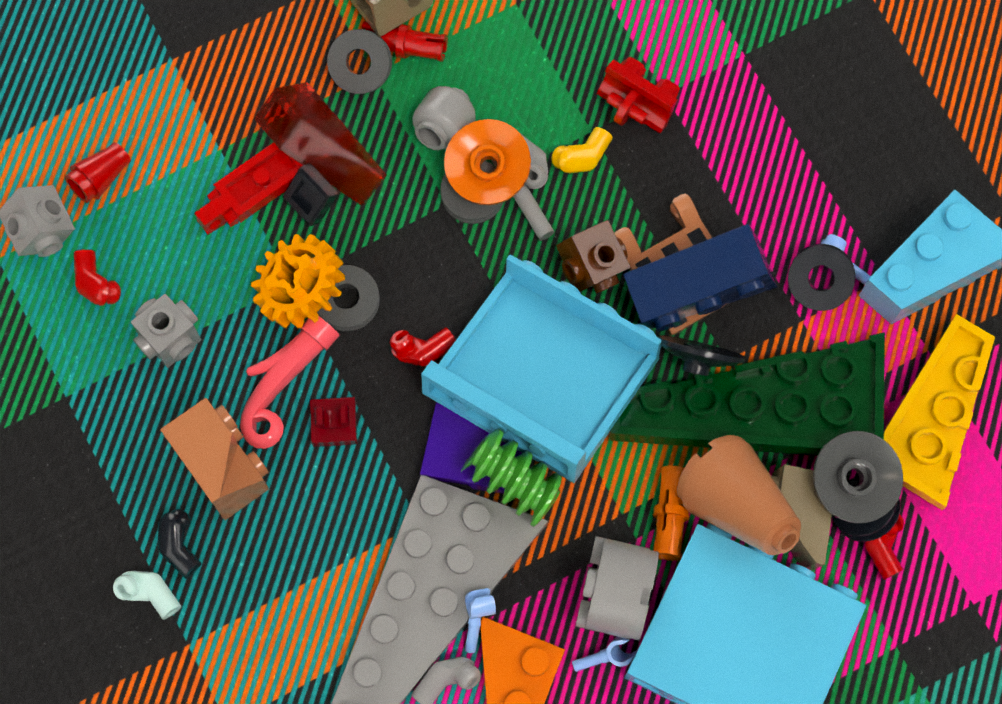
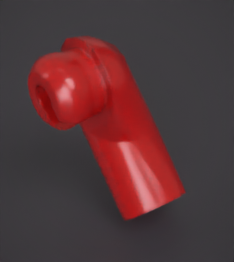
(90, 283)
(420, 351)
(882, 554)

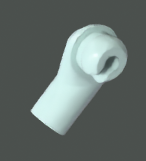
(147, 587)

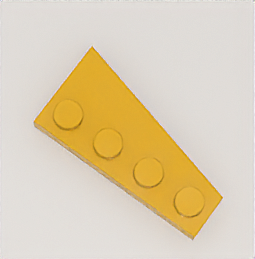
(938, 411)

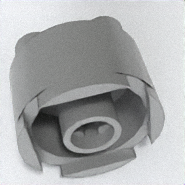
(618, 588)

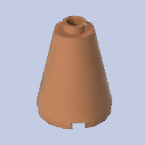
(739, 496)

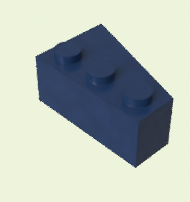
(700, 279)

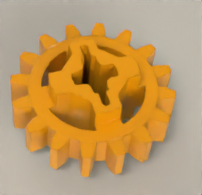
(298, 281)

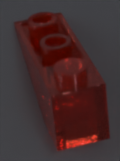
(314, 135)

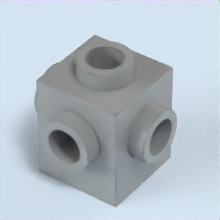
(36, 221)
(169, 343)

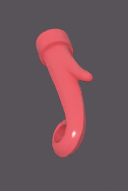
(281, 370)

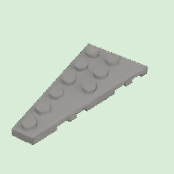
(442, 552)

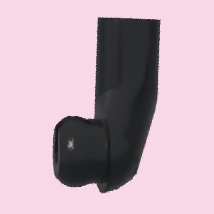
(171, 542)

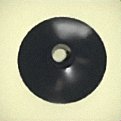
(700, 356)

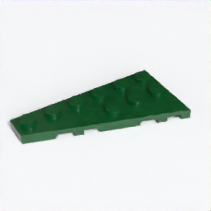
(772, 403)

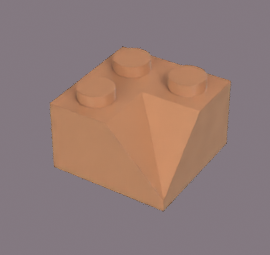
(209, 449)

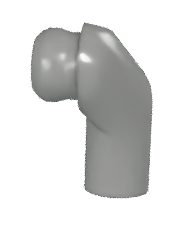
(539, 170)
(446, 673)

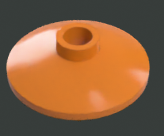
(485, 141)

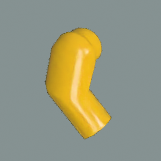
(582, 157)

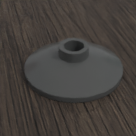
(878, 473)

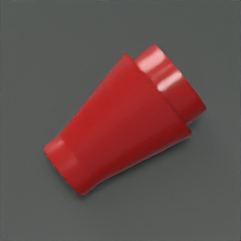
(97, 172)

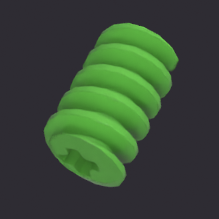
(514, 475)

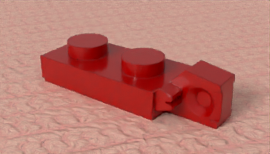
(248, 188)

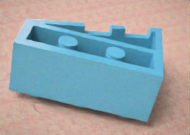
(936, 259)

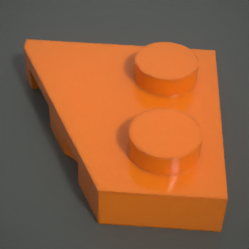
(517, 665)

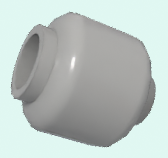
(441, 116)

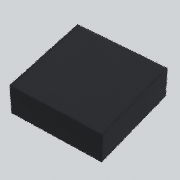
(310, 194)

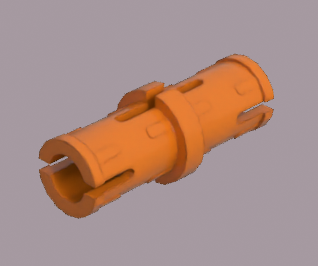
(669, 516)

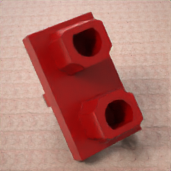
(636, 96)

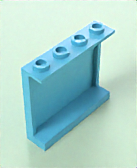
(544, 368)
(744, 629)

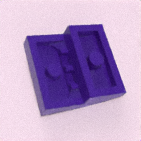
(449, 447)

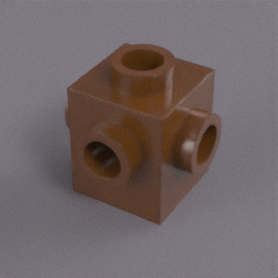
(593, 258)

